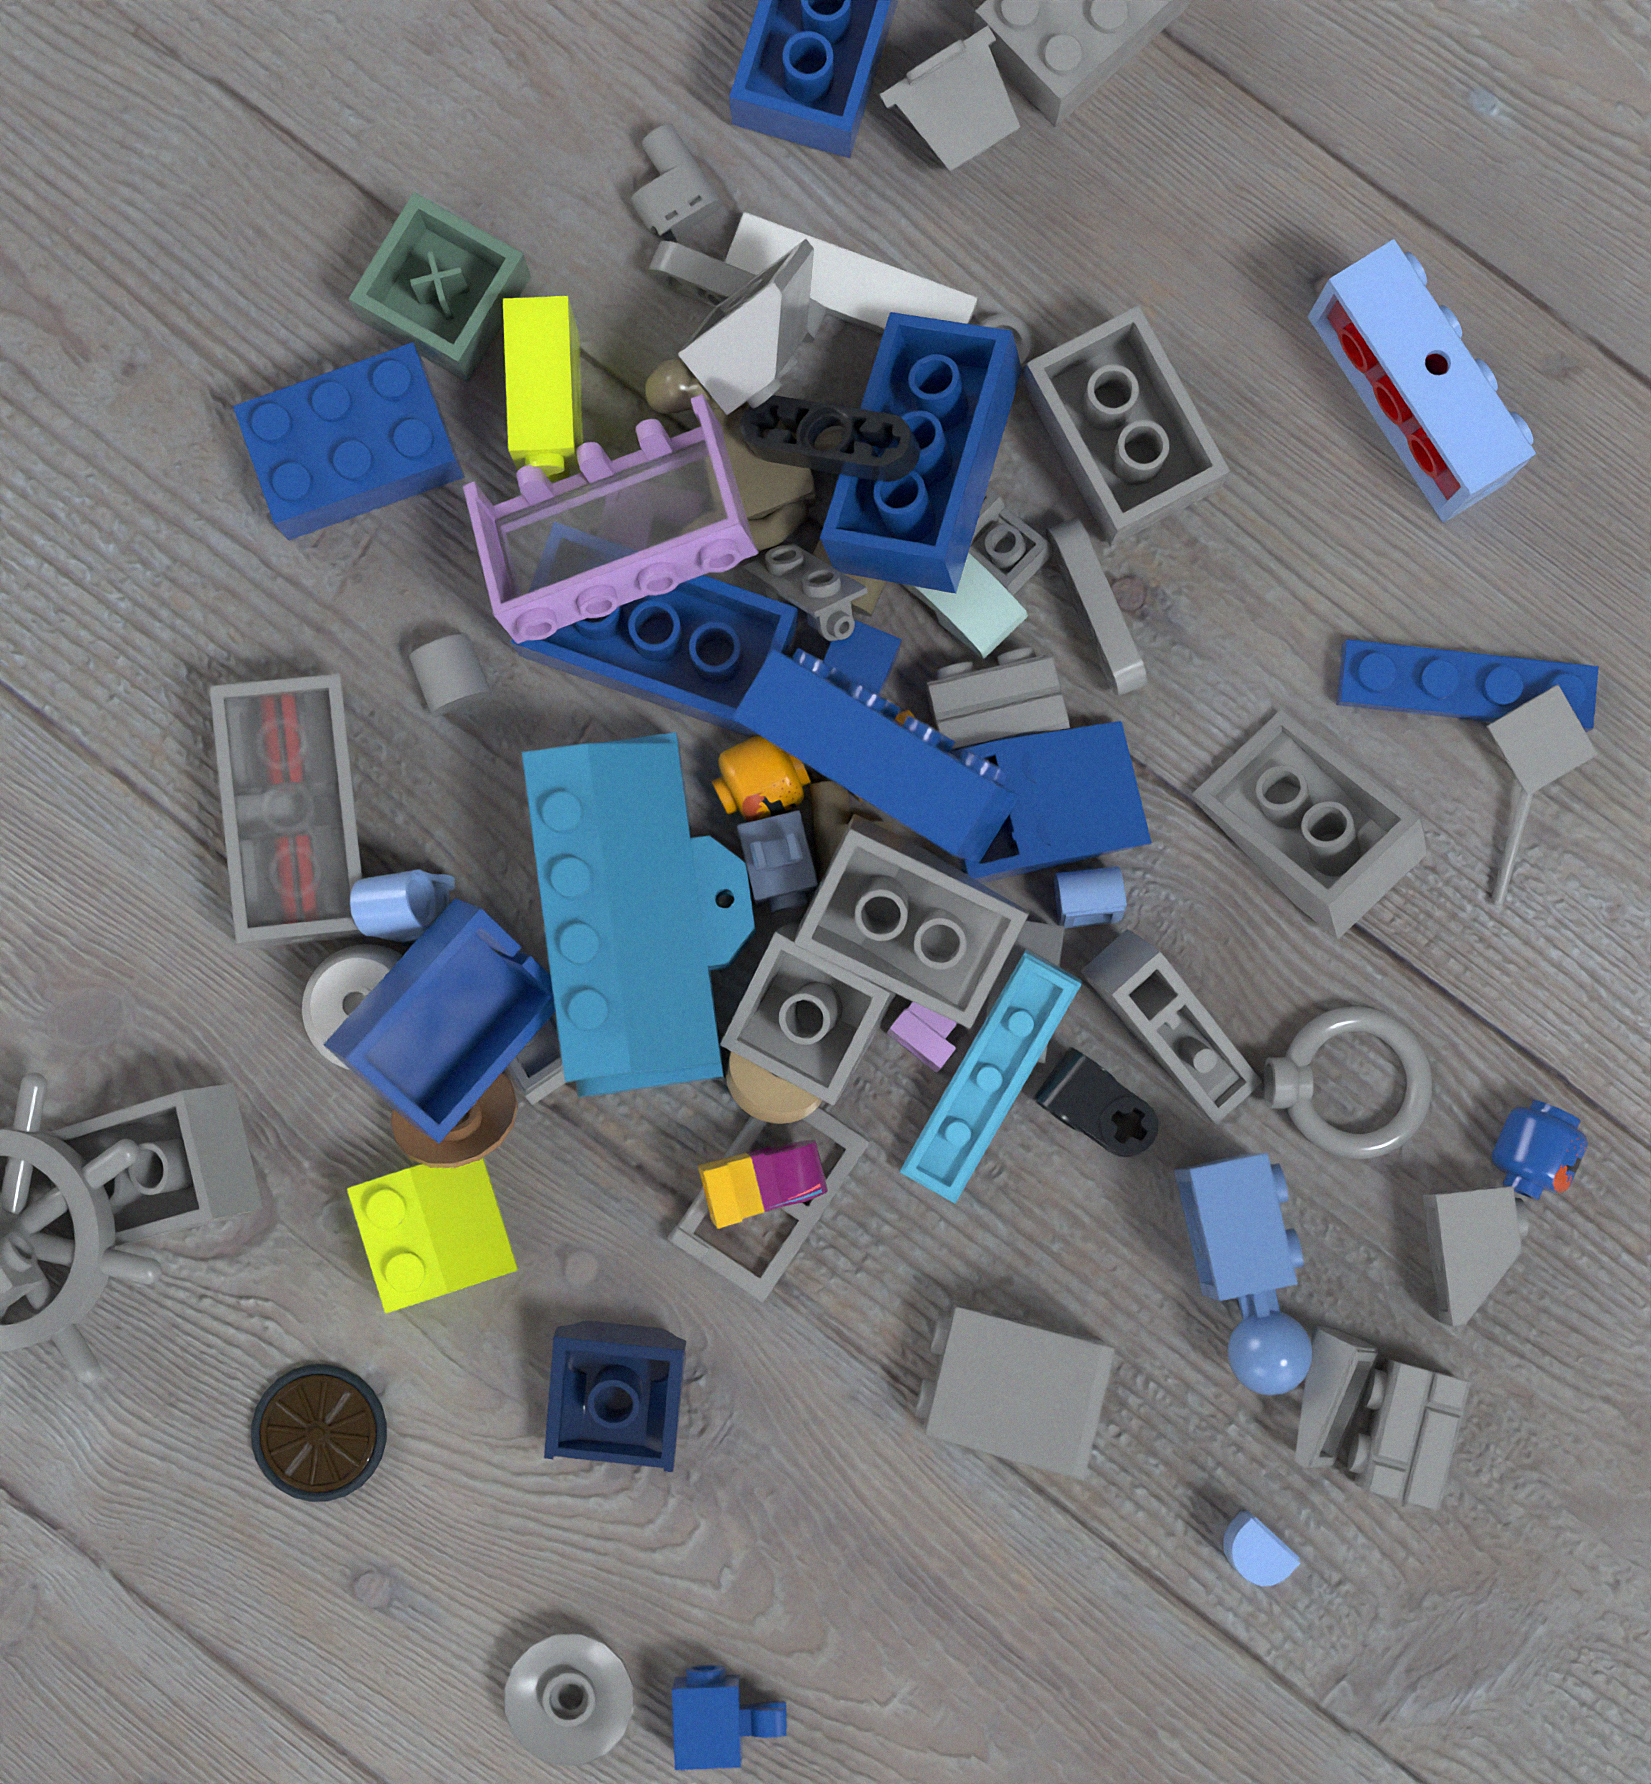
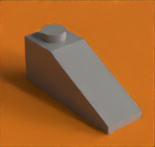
(1171, 1024)

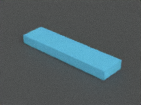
(990, 1075)

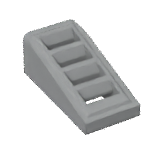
(1332, 1394)

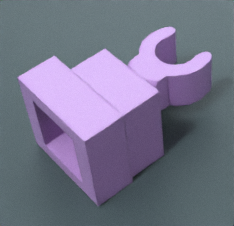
(924, 1035)

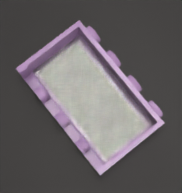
(611, 529)

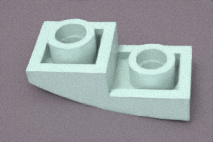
(979, 612)

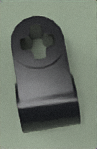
(1088, 1096)

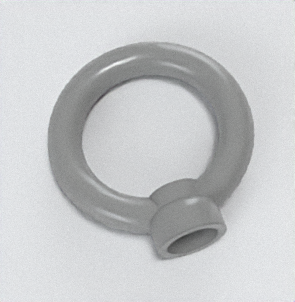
(1290, 1082)

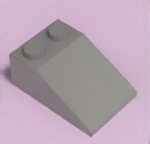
(1313, 823)
(910, 922)
(188, 1168)

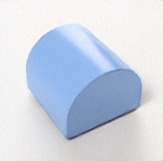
(1089, 897)
(1257, 1551)

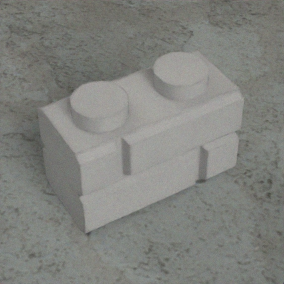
(999, 701)
(1409, 1433)

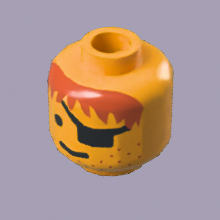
(759, 779)

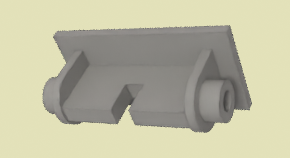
(811, 586)

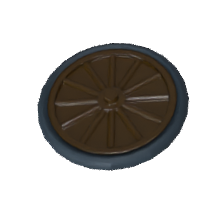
(318, 1433)

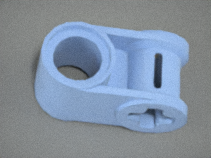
(400, 904)

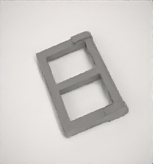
(760, 1287)

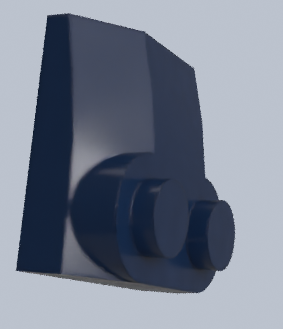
(615, 1394)

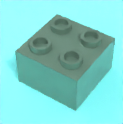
(440, 286)

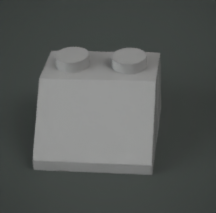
(753, 333)
(806, 1018)

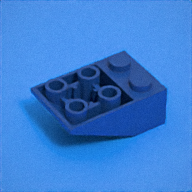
(1072, 803)

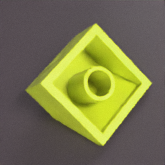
(431, 1232)

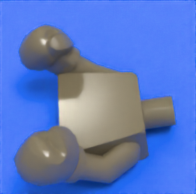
(772, 493)

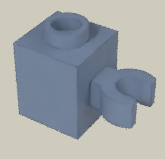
(778, 861)

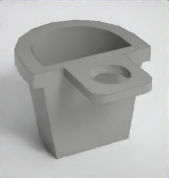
(957, 100)

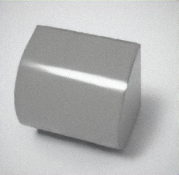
(449, 673)

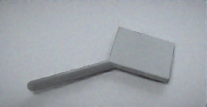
(1539, 745)

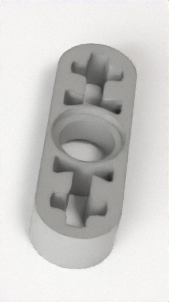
(711, 279)
(1097, 607)

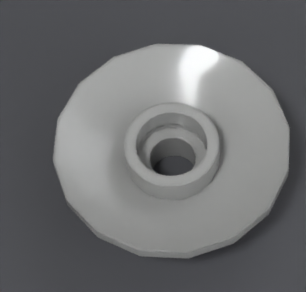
(564, 1732)

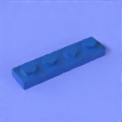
(1456, 682)

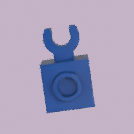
(713, 1720)

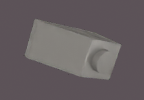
(1471, 1245)

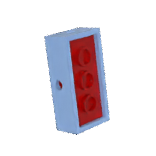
(1421, 380)

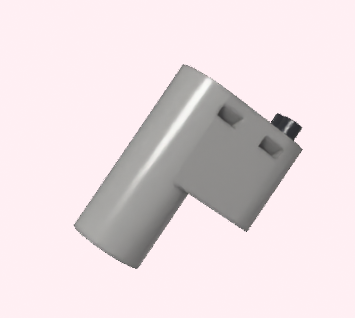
(680, 194)

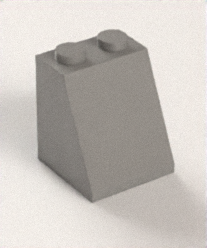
(1016, 1389)

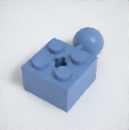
(1248, 1255)

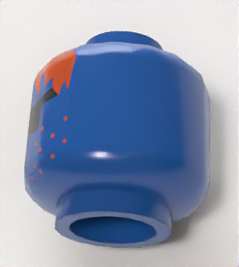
(1539, 1149)

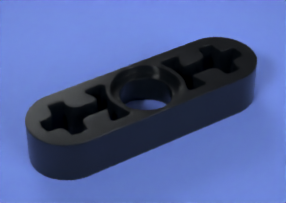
(849, 456)

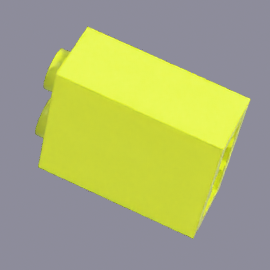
(543, 384)

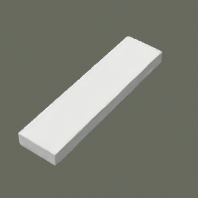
(848, 282)

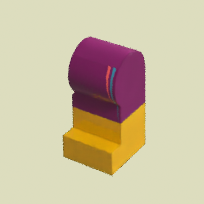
(761, 1181)

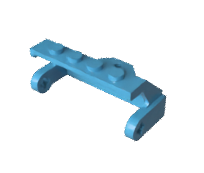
(632, 914)

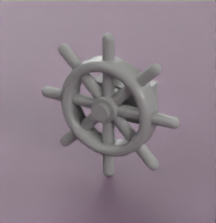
(25, 1240)

